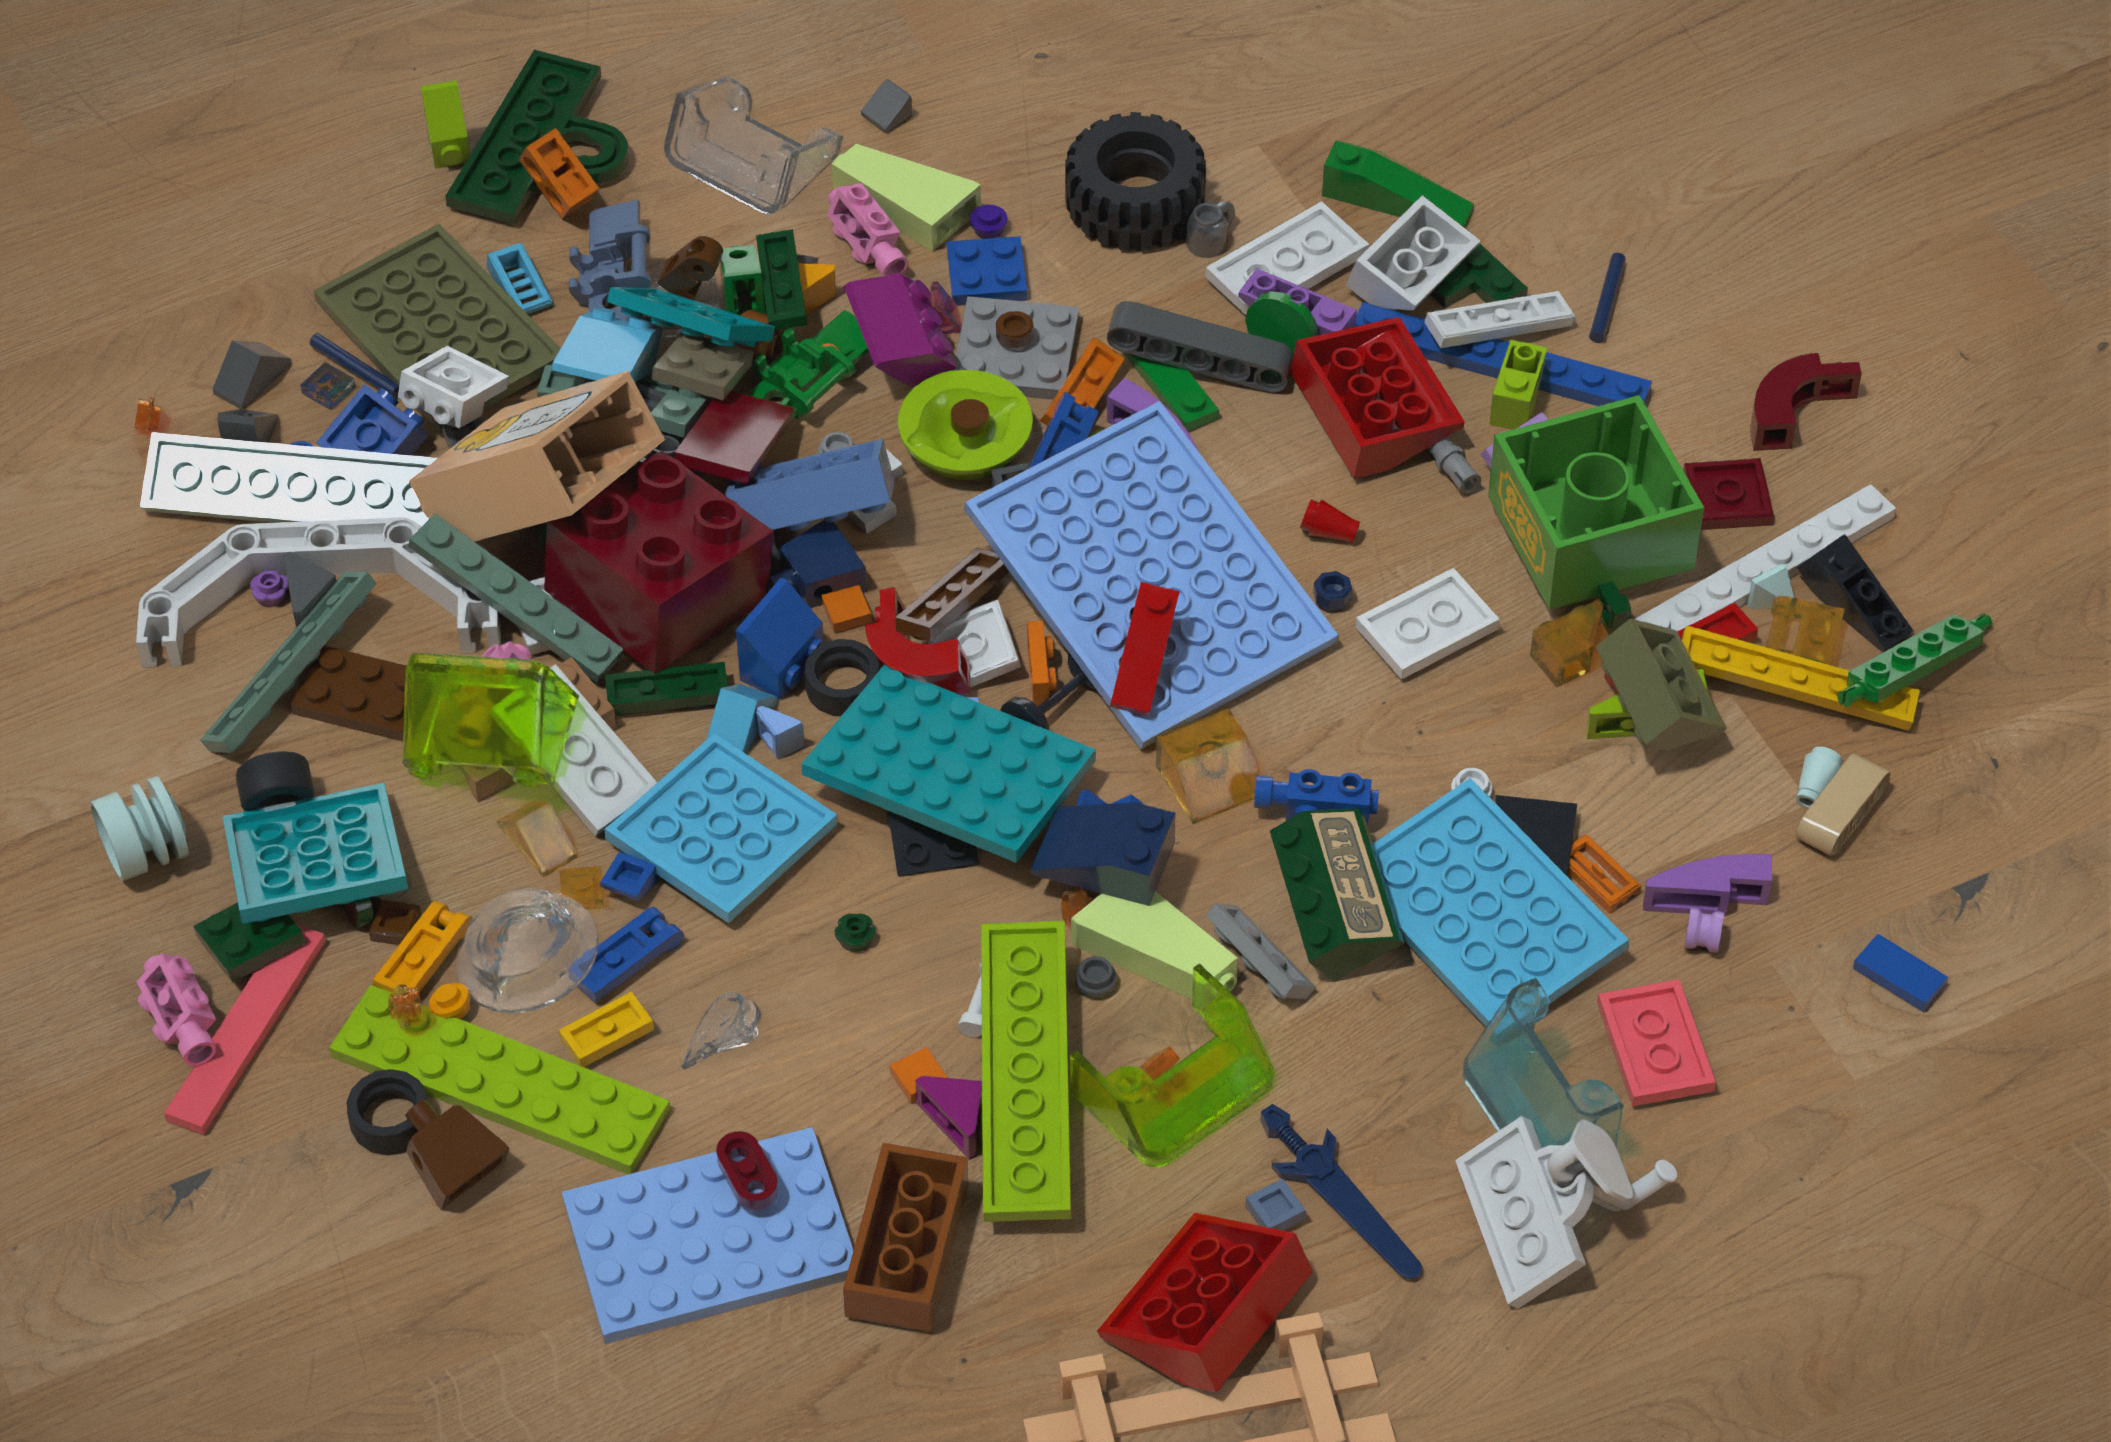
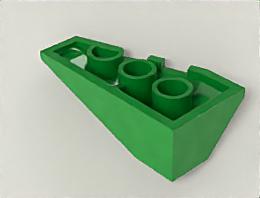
(1384, 184)

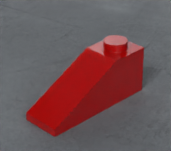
(1144, 649)

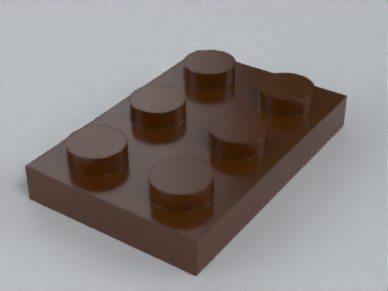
(353, 693)

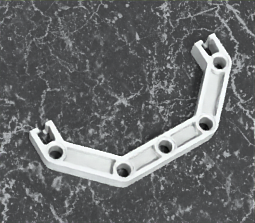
(334, 545)

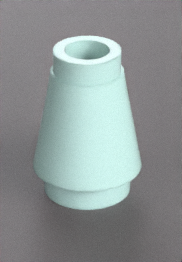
(1816, 773)

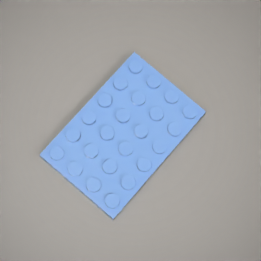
(683, 1248)

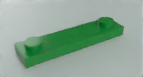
(1177, 391)

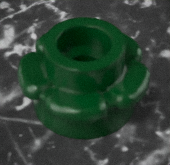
(855, 939)

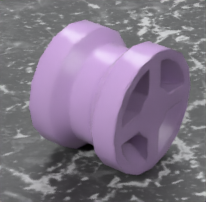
(1704, 930)

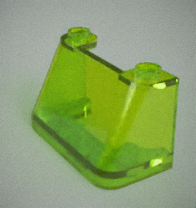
(485, 716)

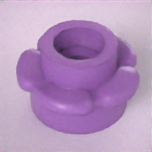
(269, 588)

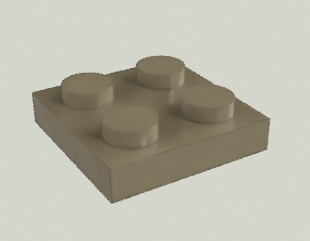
(702, 366)

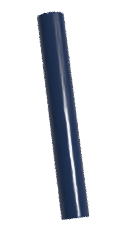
(1607, 297)
(354, 364)

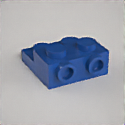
(375, 425)

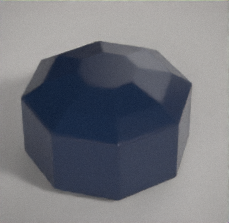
(1332, 590)

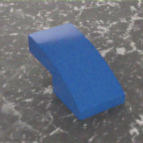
(630, 876)

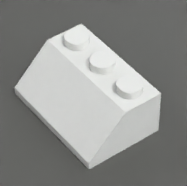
(1411, 258)

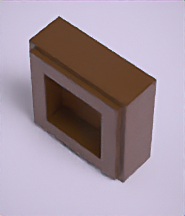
(393, 921)

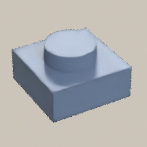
(1275, 1206)

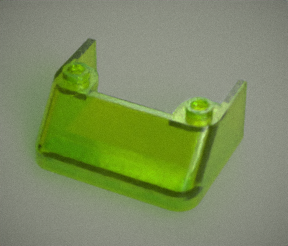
(1192, 1098)

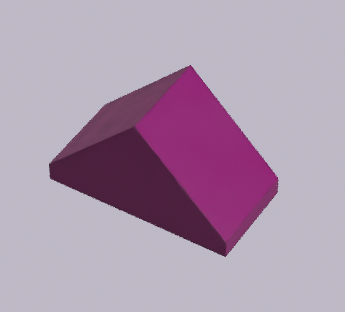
(954, 1108)

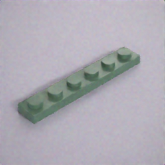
(515, 597)
(289, 660)

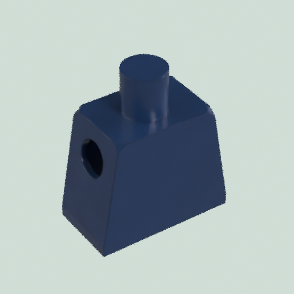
(820, 564)

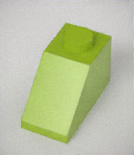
(445, 124)

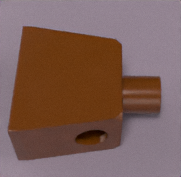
(452, 1150)

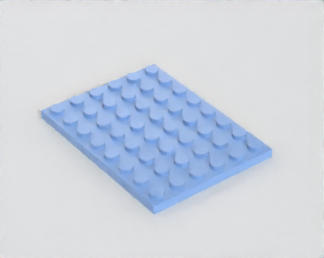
(1152, 512)

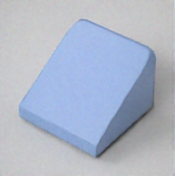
(779, 731)

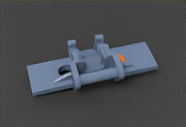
(613, 241)

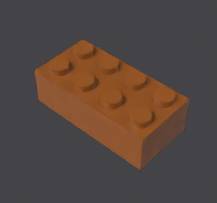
(906, 1237)

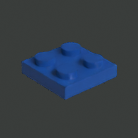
(986, 269)

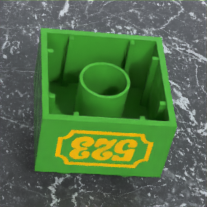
(1595, 501)

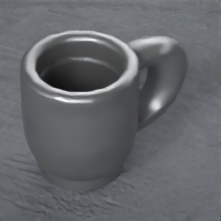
(1208, 228)

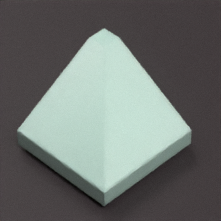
(1769, 586)

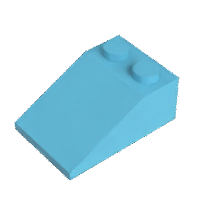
(609, 346)

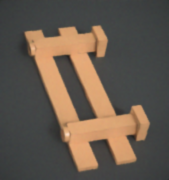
(1306, 1382)

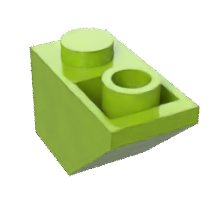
(1517, 385)

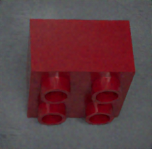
(658, 561)

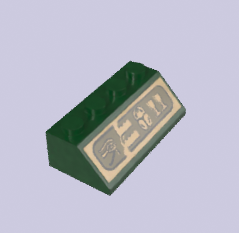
(1336, 889)

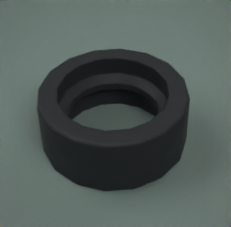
(831, 655)
(372, 1088)

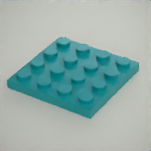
(314, 853)

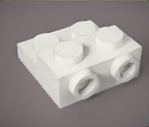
(450, 386)

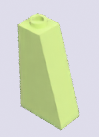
(915, 197)
(1152, 942)

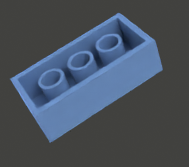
(818, 487)

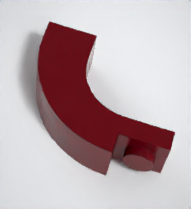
(1791, 386)

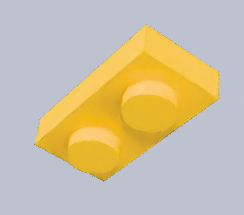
(606, 1030)

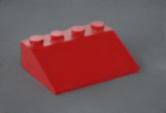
(1374, 394)
(1208, 1299)

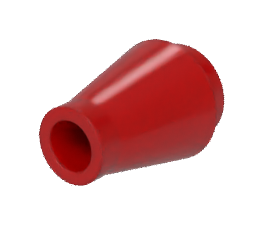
(1328, 522)

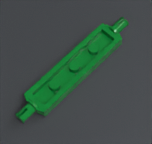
(1914, 659)

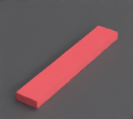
(242, 1035)

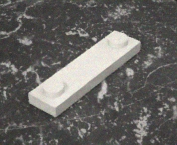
(1499, 319)

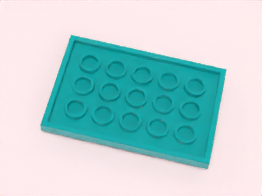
(949, 763)

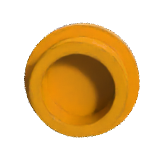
(450, 1001)

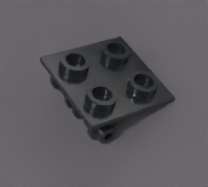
(926, 849)

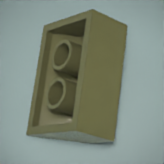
(1659, 685)

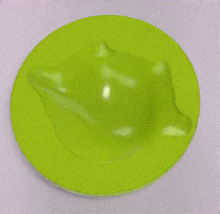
(928, 432)

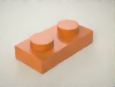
(1039, 651)

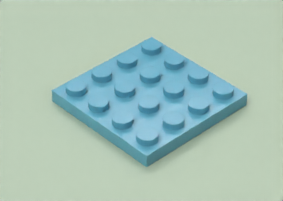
(721, 827)

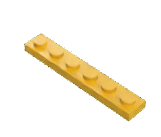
(1791, 677)

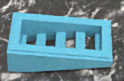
(514, 256)

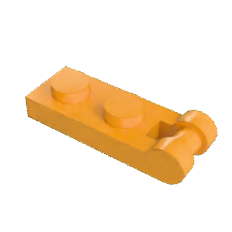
(423, 948)

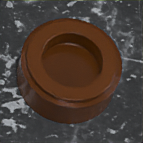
(1014, 329)
(970, 417)

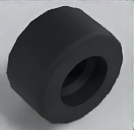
(274, 780)

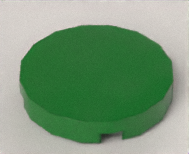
(1280, 319)

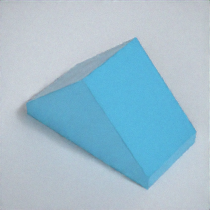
(736, 714)

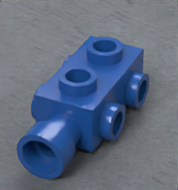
(1325, 794)

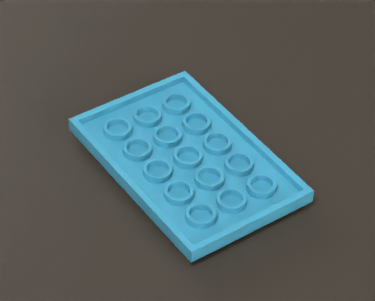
(1490, 904)

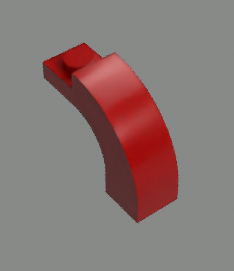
(933, 663)

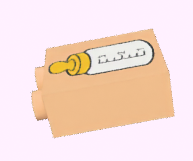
(539, 458)

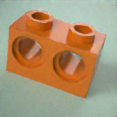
(558, 173)

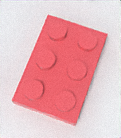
(1656, 1042)

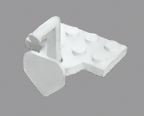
(1536, 1195)

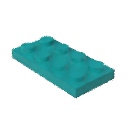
(692, 315)

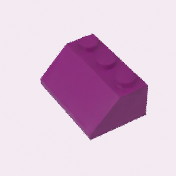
(900, 327)

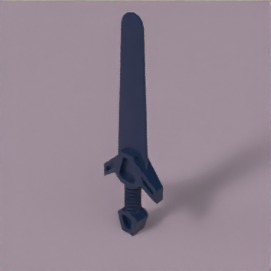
(1318, 1168)

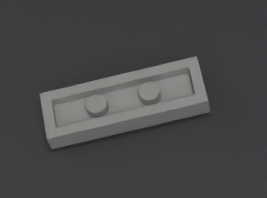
(1260, 952)

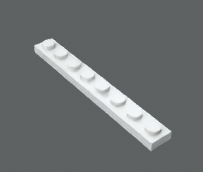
(1852, 516)

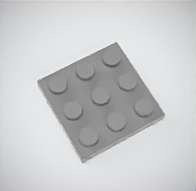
(1034, 368)

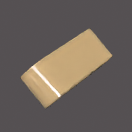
(1843, 804)

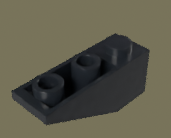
(1846, 582)

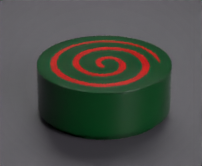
(359, 912)

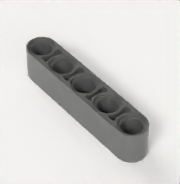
(1200, 346)

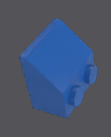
(777, 640)

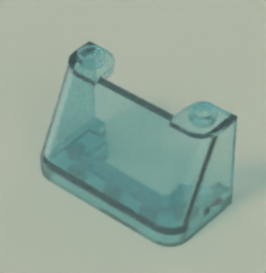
(1517, 1076)

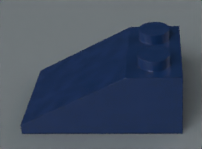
(1108, 849)

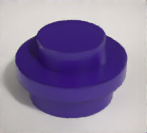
(988, 221)

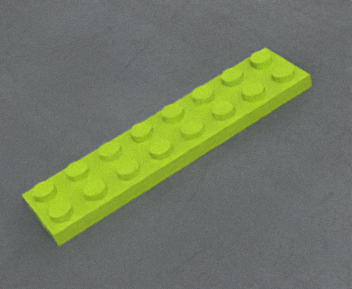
(1025, 1072)
(506, 1081)

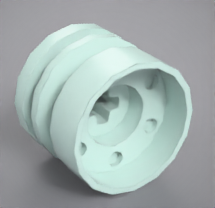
(139, 828)

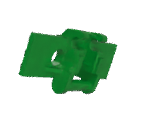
(801, 364)

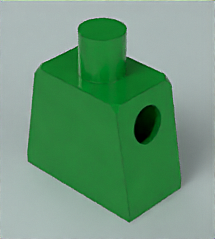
(741, 275)

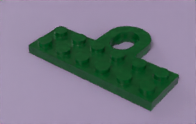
(542, 98)

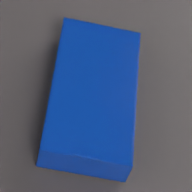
(1900, 972)

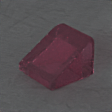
(946, 309)

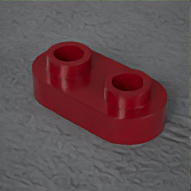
(749, 1173)

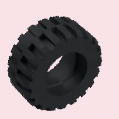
(1134, 148)

